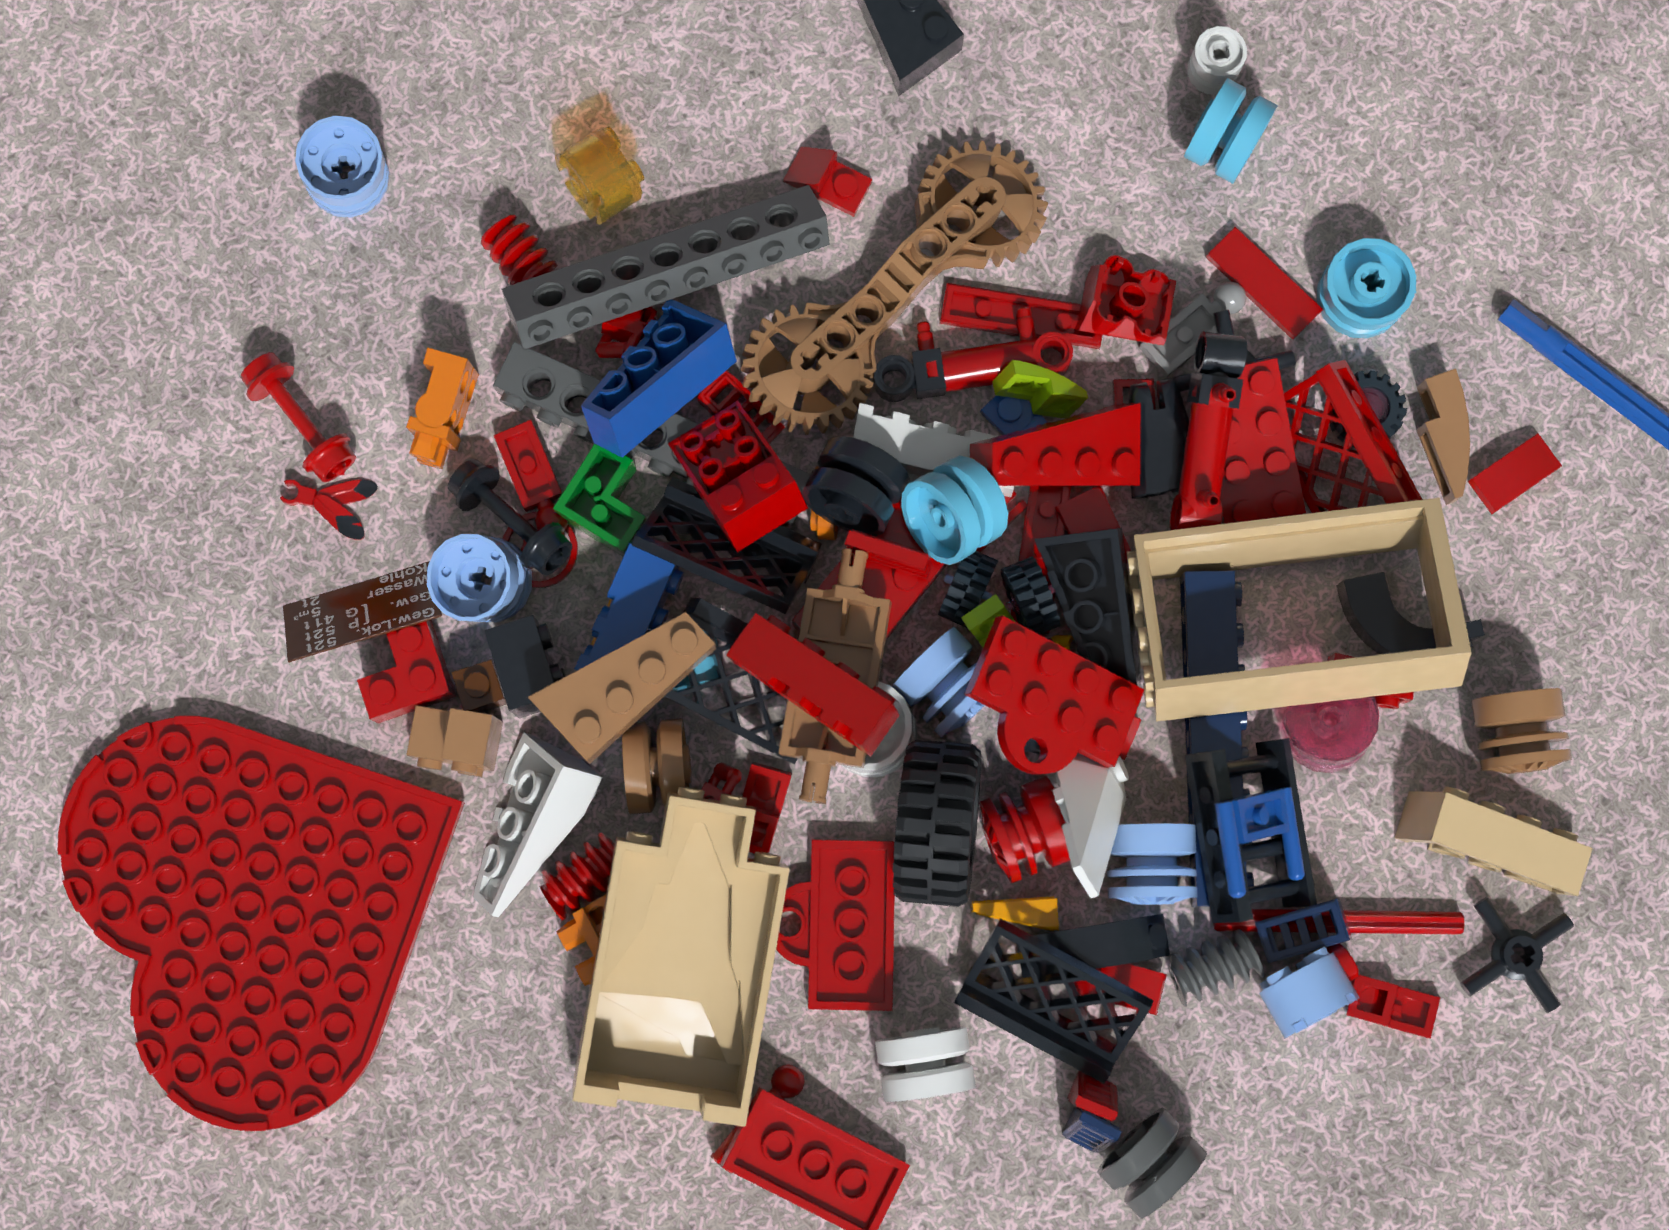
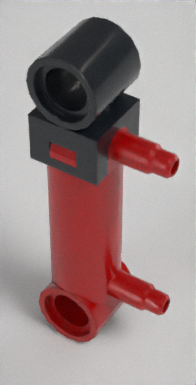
(940, 372)
(1214, 395)

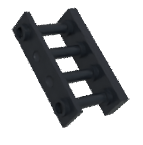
(1210, 784)

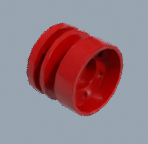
(1025, 829)

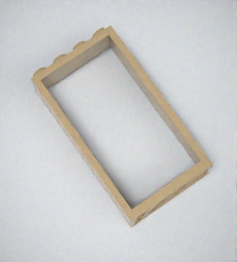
(1289, 541)

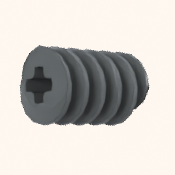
(1214, 965)

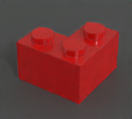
(417, 679)

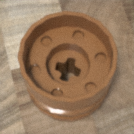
(1521, 730)

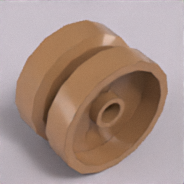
(650, 766)

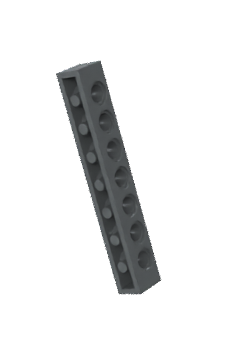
(666, 266)
(527, 367)

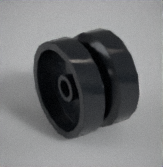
(855, 485)

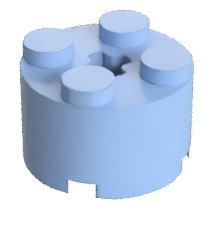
(1309, 993)

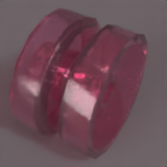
(1330, 747)

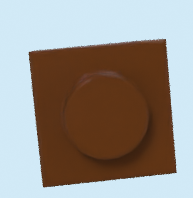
(479, 687)

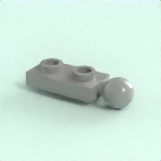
(1188, 325)

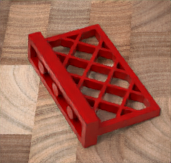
(1362, 431)

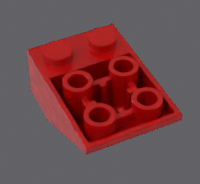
(738, 476)

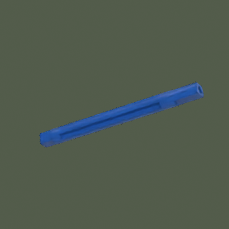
(1588, 371)

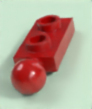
(531, 472)

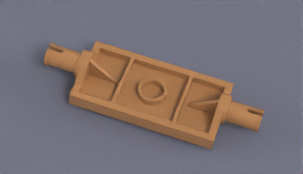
(850, 631)

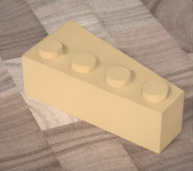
(1494, 839)

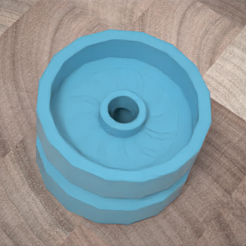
(1229, 130)
(1370, 266)
(954, 509)

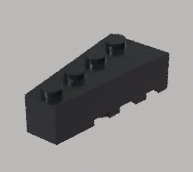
(911, 37)
(1095, 597)

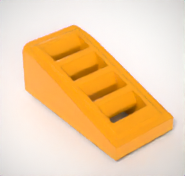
(1032, 912)

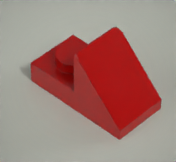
(828, 179)

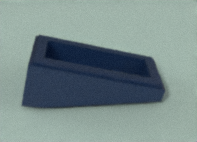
(1338, 918)
(1090, 1130)

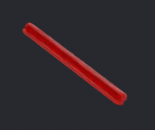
(1365, 922)

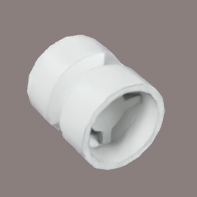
(1215, 58)

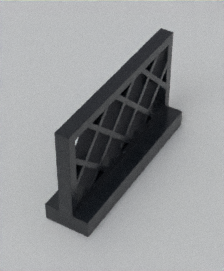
(782, 552)
(727, 628)
(1038, 1020)

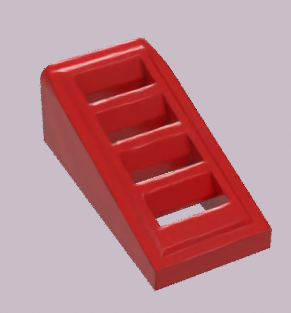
(707, 396)
(1094, 1096)

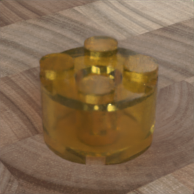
(600, 175)

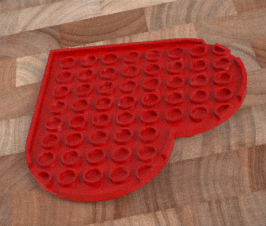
(260, 908)

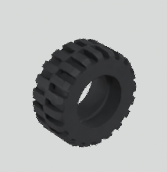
(937, 823)

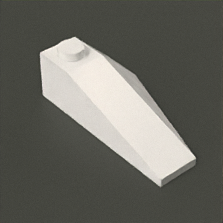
(543, 807)

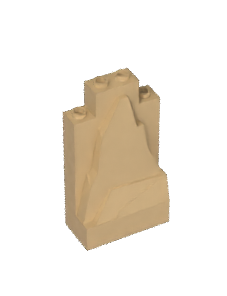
(683, 964)

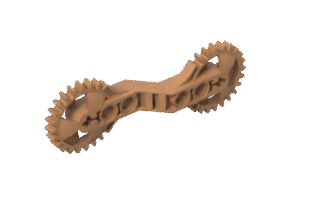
(893, 287)

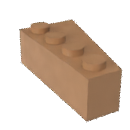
(619, 688)

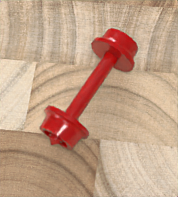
(266, 377)

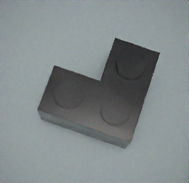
(523, 662)

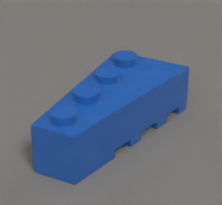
(658, 377)
(636, 603)

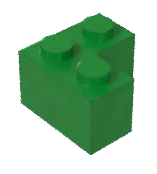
(593, 502)

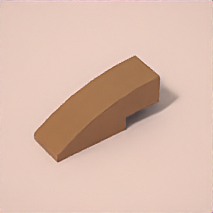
(1447, 433)

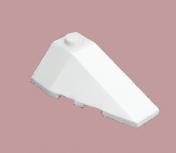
(1092, 807)

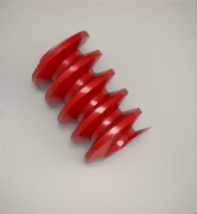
(515, 251)
(579, 878)

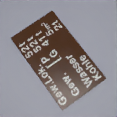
(358, 612)

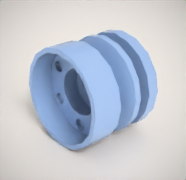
(323, 154)
(457, 572)
(943, 679)
(1152, 863)

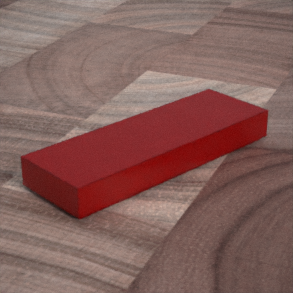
(1264, 283)

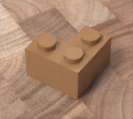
(455, 738)

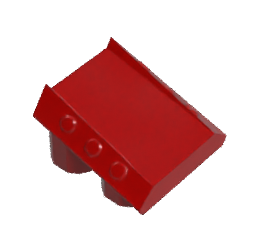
(1126, 302)

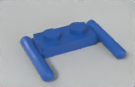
(1254, 819)

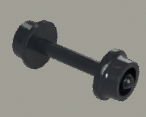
(545, 548)

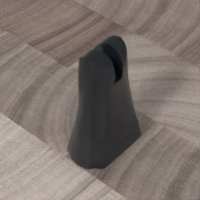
(1161, 438)

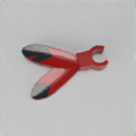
(330, 501)

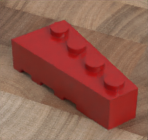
(1074, 451)

